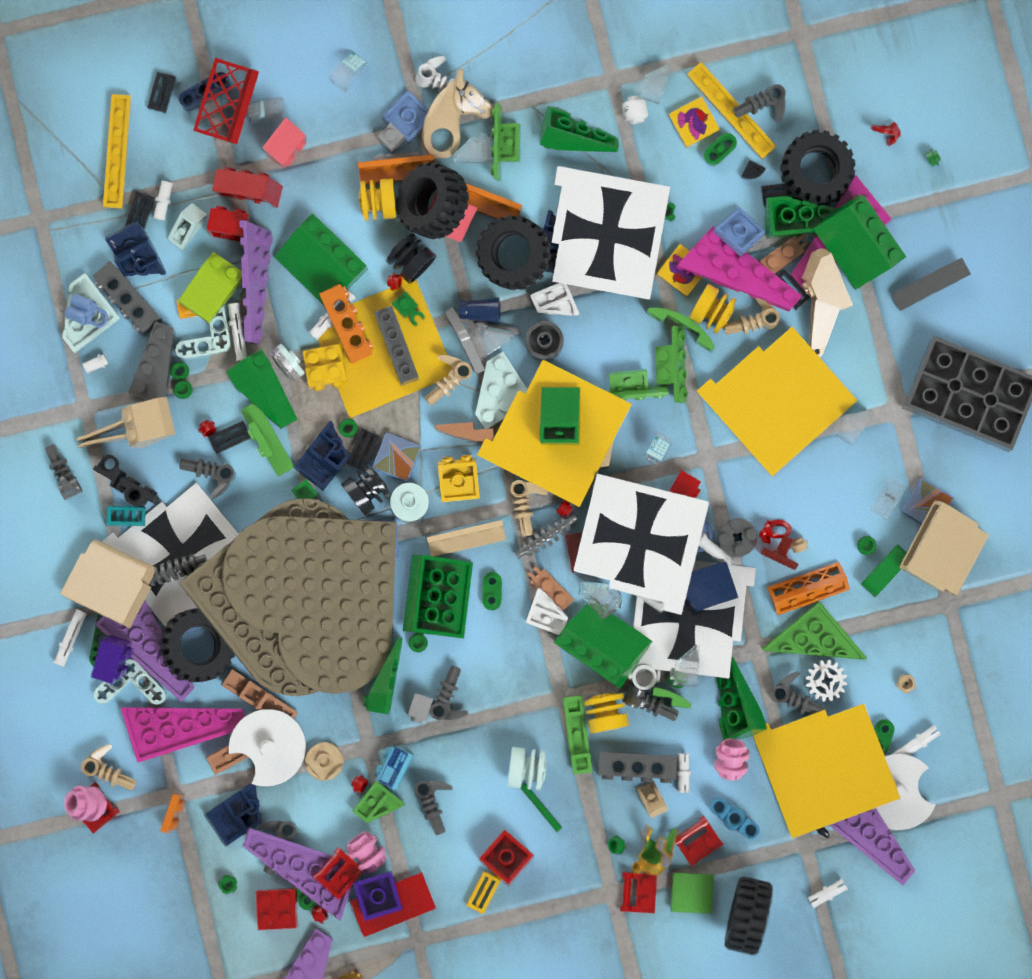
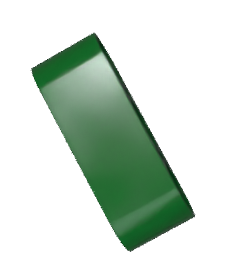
(885, 571)

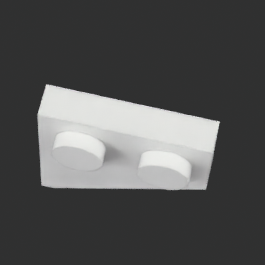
(555, 301)
(546, 613)

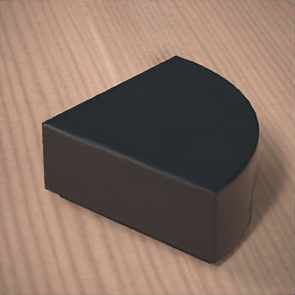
(753, 171)

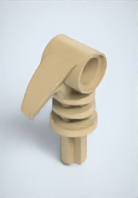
(754, 322)
(452, 380)
(522, 506)
(107, 774)

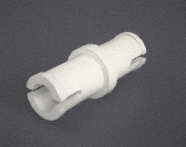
(163, 200)
(683, 772)
(827, 893)

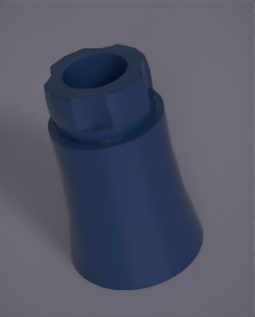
(481, 310)

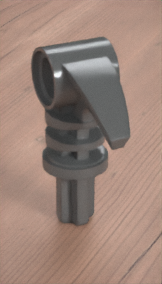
(763, 100)
(209, 470)
(68, 486)
(446, 694)
(635, 698)
(791, 699)
(433, 813)
(278, 827)

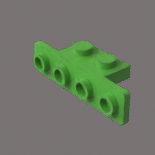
(506, 142)
(671, 364)
(634, 385)
(267, 439)

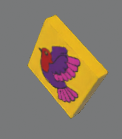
(694, 122)
(681, 280)

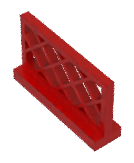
(242, 104)

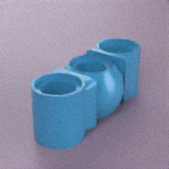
(743, 821)

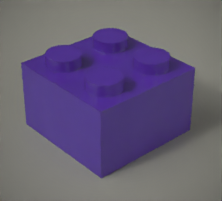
(112, 659)
(378, 895)

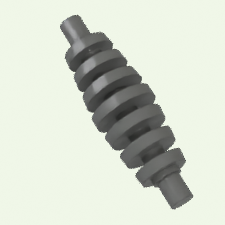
(558, 528)
(179, 567)

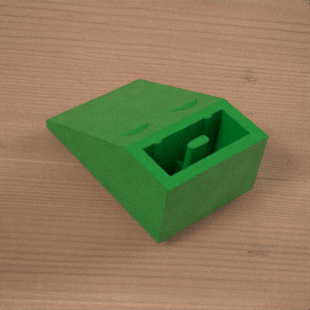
(560, 416)

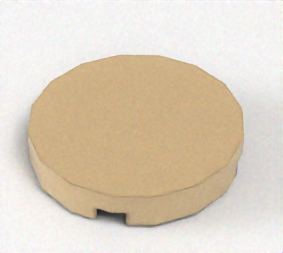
(324, 761)

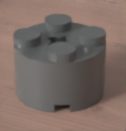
(548, 351)
(747, 535)

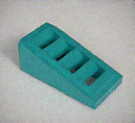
(142, 514)

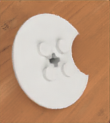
(272, 743)
(912, 807)

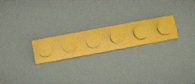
(724, 103)
(117, 151)

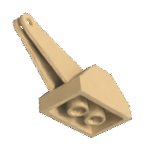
(828, 296)
(144, 425)

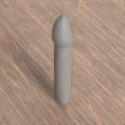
(396, 155)
(483, 324)

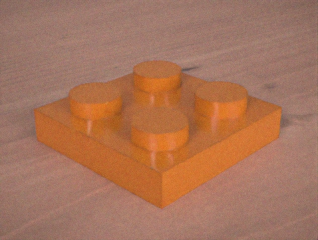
(175, 806)

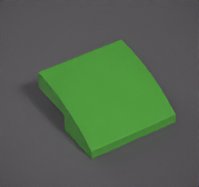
(675, 700)
(692, 893)

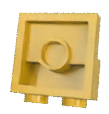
(325, 367)
(458, 478)

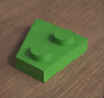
(377, 803)

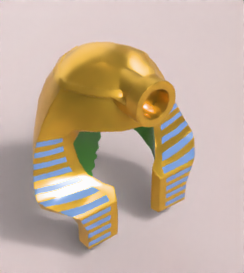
(654, 855)

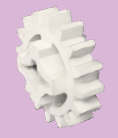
(834, 678)

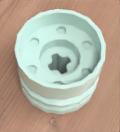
(526, 768)

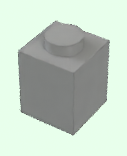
(391, 138)
(420, 708)

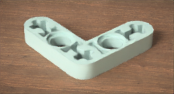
(211, 341)
(134, 678)

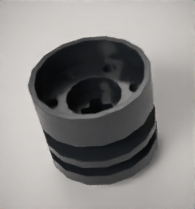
(407, 255)
(366, 489)

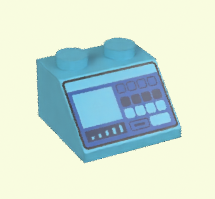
(394, 767)

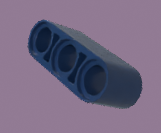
(195, 90)

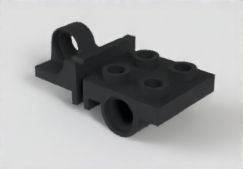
(131, 485)

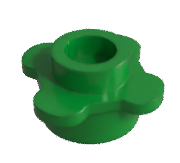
(670, 215)

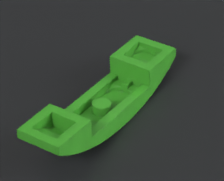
(703, 340)
(577, 734)

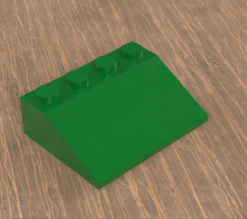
(859, 241)
(319, 258)
(437, 596)
(603, 645)

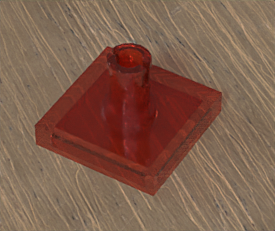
(780, 553)

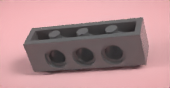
(110, 273)
(396, 345)
(668, 764)

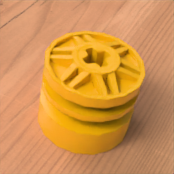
(378, 199)
(712, 309)
(606, 713)

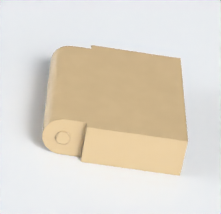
(944, 549)
(109, 582)

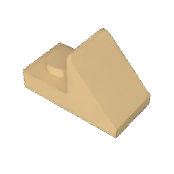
(652, 799)

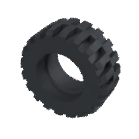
(826, 145)
(449, 204)
(491, 241)
(173, 655)
(748, 915)

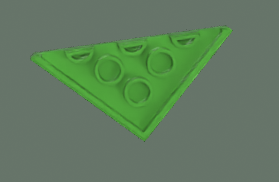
(816, 635)

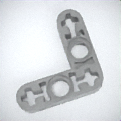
(465, 340)

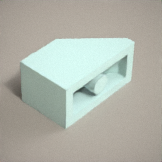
(187, 225)

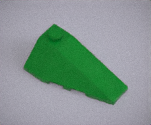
(566, 134)
(792, 217)
(259, 383)
(382, 691)
(739, 709)

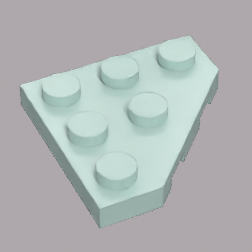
(80, 335)
(497, 391)

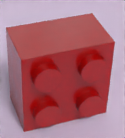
(226, 223)
(506, 858)
(277, 909)

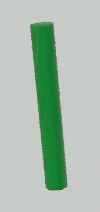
(541, 808)

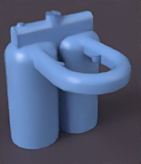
(82, 311)

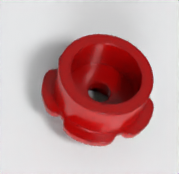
(394, 281)
(207, 428)
(565, 508)
(359, 784)
(319, 914)

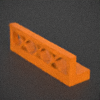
(391, 168)
(492, 204)
(810, 591)

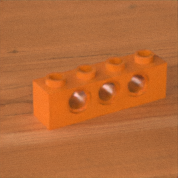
(365, 346)

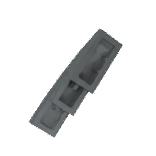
(931, 284)

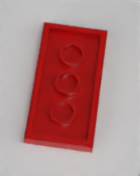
(415, 901)

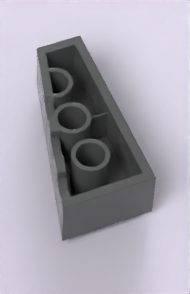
(154, 368)

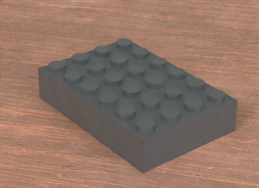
(970, 394)

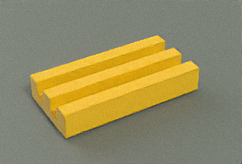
(490, 877)

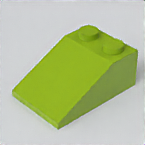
(211, 287)

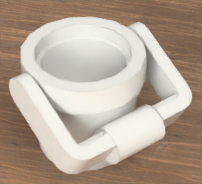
(645, 678)

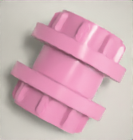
(731, 759)
(85, 803)
(366, 852)

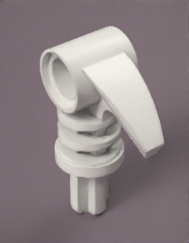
(434, 77)

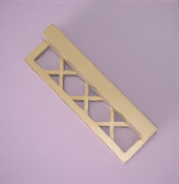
(466, 538)

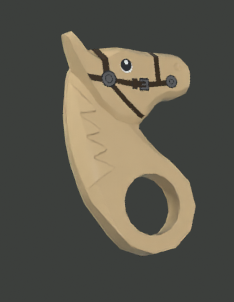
(454, 100)

